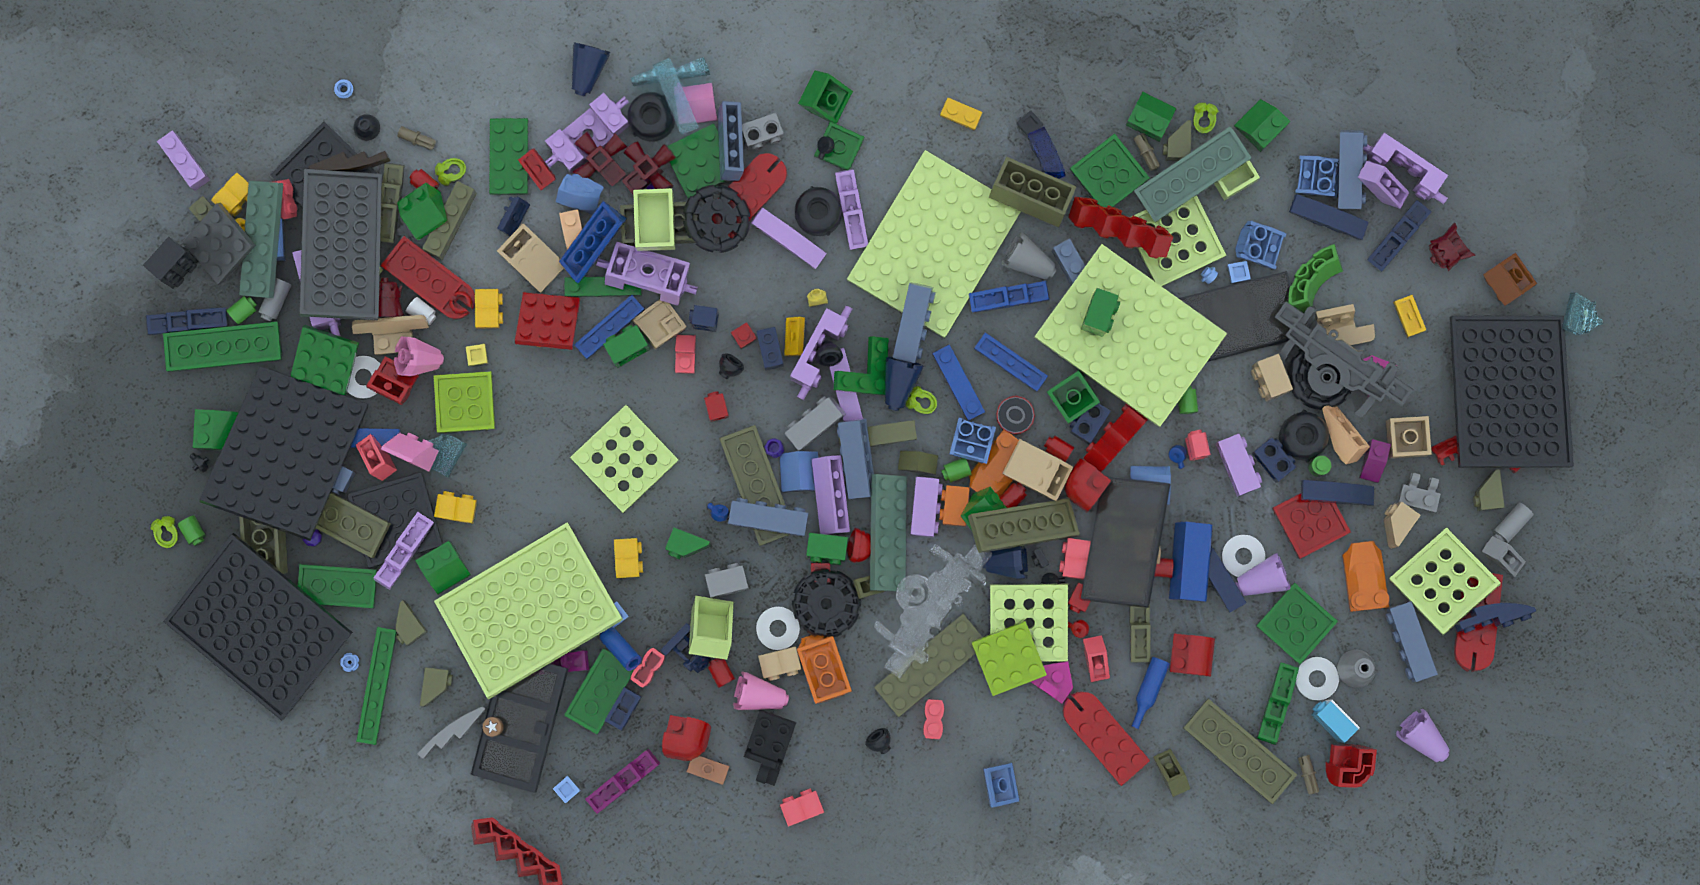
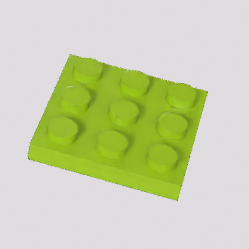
(464, 402)
(1009, 658)

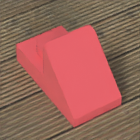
(685, 354)

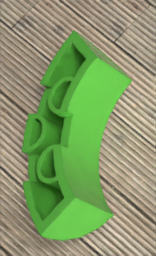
(1312, 275)

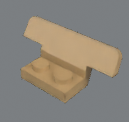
(1343, 321)
(388, 331)

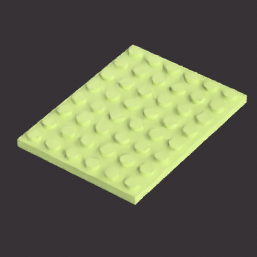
(934, 235)
(1153, 342)
(528, 610)

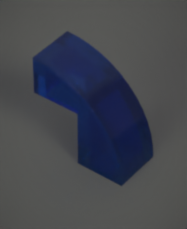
(1046, 153)

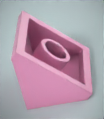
(701, 102)

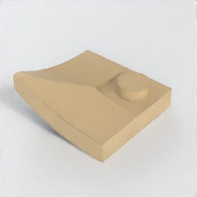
(659, 323)

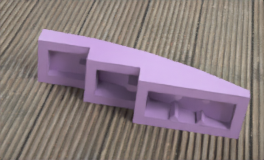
(851, 209)
(788, 238)
(847, 400)
(403, 550)

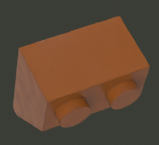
(1509, 279)

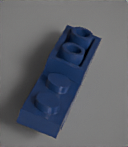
(1500, 613)

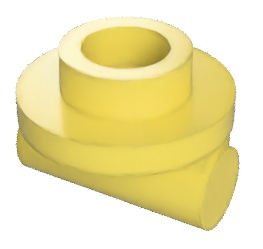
(817, 297)

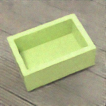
(1237, 180)
(654, 219)
(711, 627)

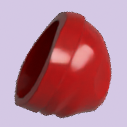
(859, 546)

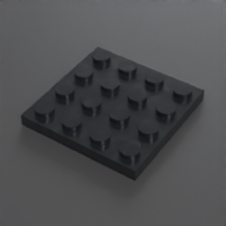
(316, 147)
(398, 504)

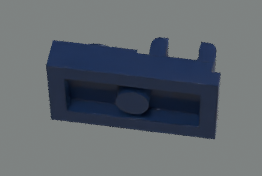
(513, 216)

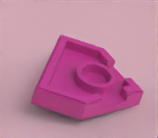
(1056, 682)

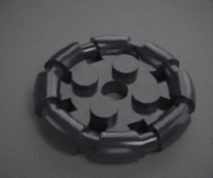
(724, 210)
(1313, 400)
(821, 592)

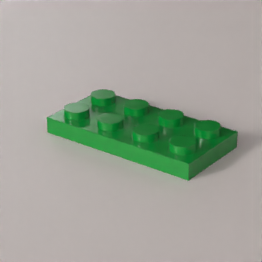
(508, 145)
(338, 585)
(598, 692)

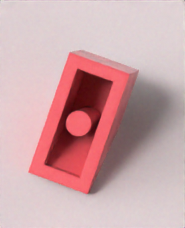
(376, 460)
(1096, 658)

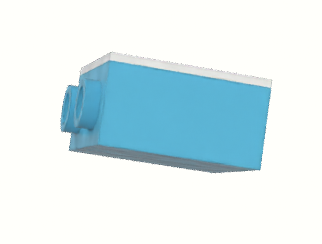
(1334, 720)

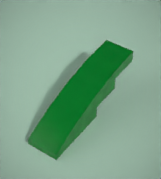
(1278, 703)

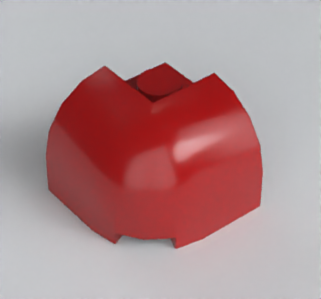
(1085, 485)
(685, 738)
(1350, 765)

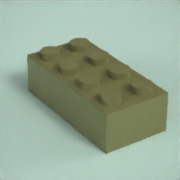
(1032, 192)
(628, 227)
(266, 541)

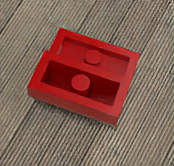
(389, 384)
(1192, 654)

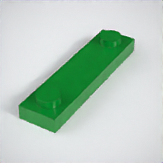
(596, 288)

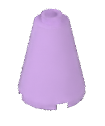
(1264, 578)
(1423, 736)

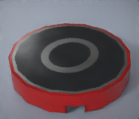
(1015, 415)

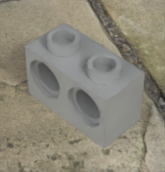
(760, 126)

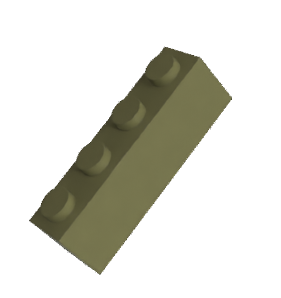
(456, 210)

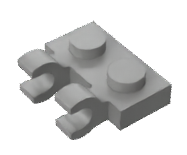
(1418, 497)

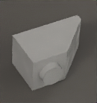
(1503, 556)

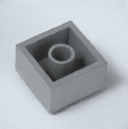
(726, 581)

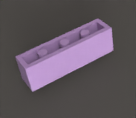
(830, 495)

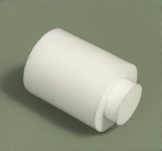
(418, 307)

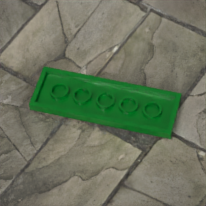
(222, 346)

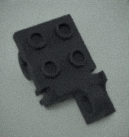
(768, 744)

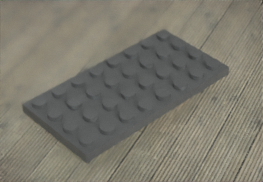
(340, 245)

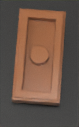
(708, 769)

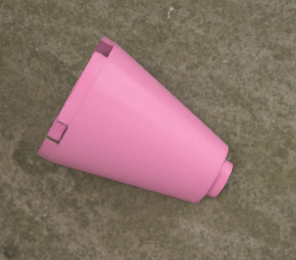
(758, 694)

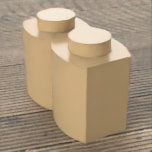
(779, 663)

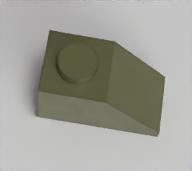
(1179, 143)
(1490, 493)
(408, 625)
(434, 684)
(1172, 772)

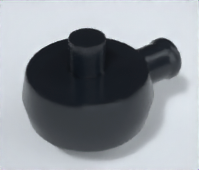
(825, 146)
(199, 463)
(1050, 578)

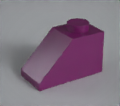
(1375, 460)

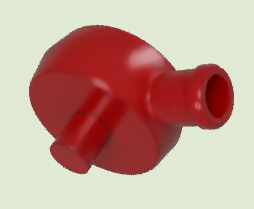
(1079, 628)

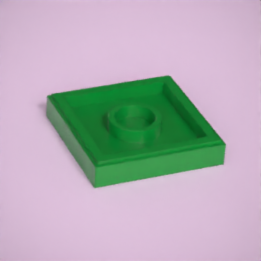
(846, 146)

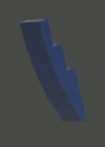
(1328, 216)
(1399, 235)
(186, 321)
(1337, 492)
(1224, 584)

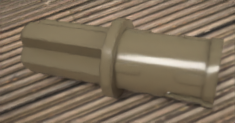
(416, 138)
(1147, 152)
(1308, 774)

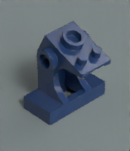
(679, 643)

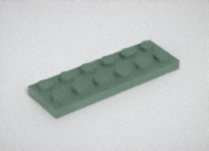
(1193, 174)
(263, 228)
(888, 531)

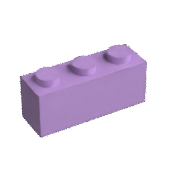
(183, 160)
(1383, 184)
(1239, 464)
(925, 507)

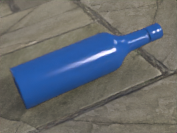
(620, 648)
(1150, 688)

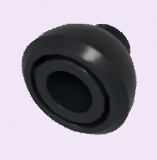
(366, 127)
(829, 354)
(730, 366)
(879, 740)

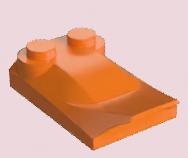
(991, 473)
(1365, 577)
(823, 668)

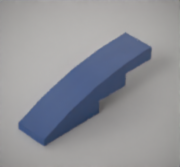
(1009, 296)

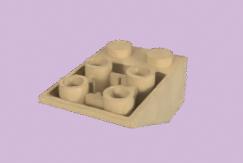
(531, 258)
(1037, 470)

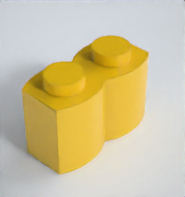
(233, 194)
(488, 308)
(455, 508)
(627, 558)

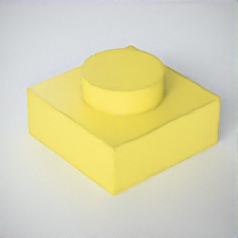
(476, 355)

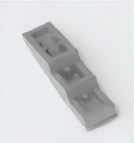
(459, 728)

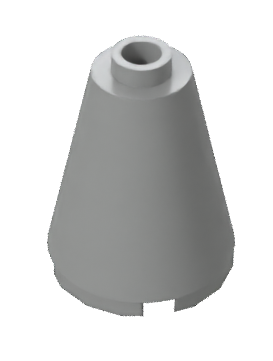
(1028, 258)
(1350, 668)

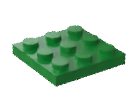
(697, 160)
(1109, 172)
(324, 359)
(1296, 623)

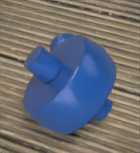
(1178, 455)
(718, 512)

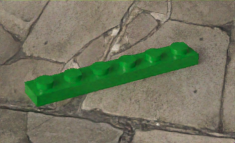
(376, 686)

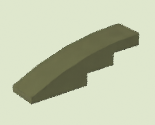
(390, 195)
(891, 433)
(1139, 633)

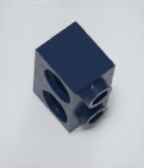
(704, 318)
(770, 348)
(1093, 424)
(1270, 463)
(623, 708)

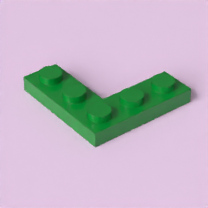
(874, 380)

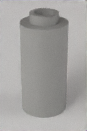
(271, 306)
(1513, 523)

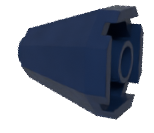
(1008, 562)

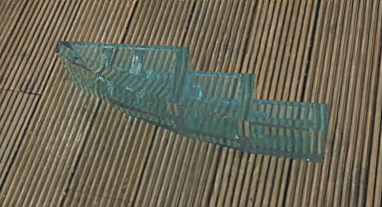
(675, 96)

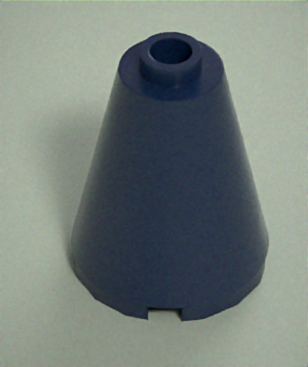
(587, 67)
(900, 381)

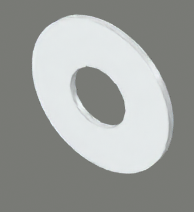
(354, 388)
(1231, 548)
(765, 635)
(1331, 675)

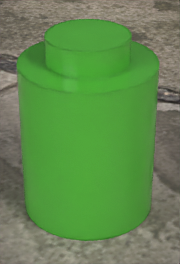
(242, 309)
(1188, 402)
(1319, 466)
(956, 470)
(192, 530)

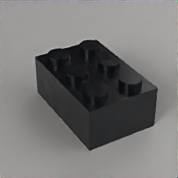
(171, 263)

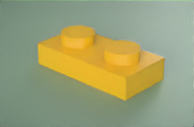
(961, 113)
(1409, 316)
(794, 336)

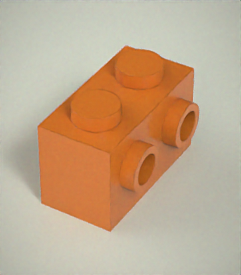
(955, 503)

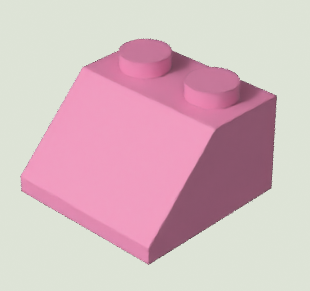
(413, 451)

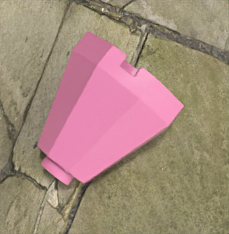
(416, 357)

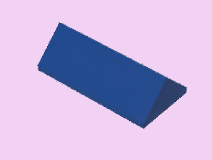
(592, 241)
(1190, 561)

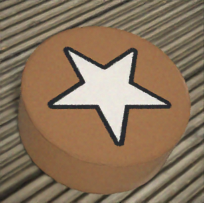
(492, 726)

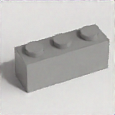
(814, 422)

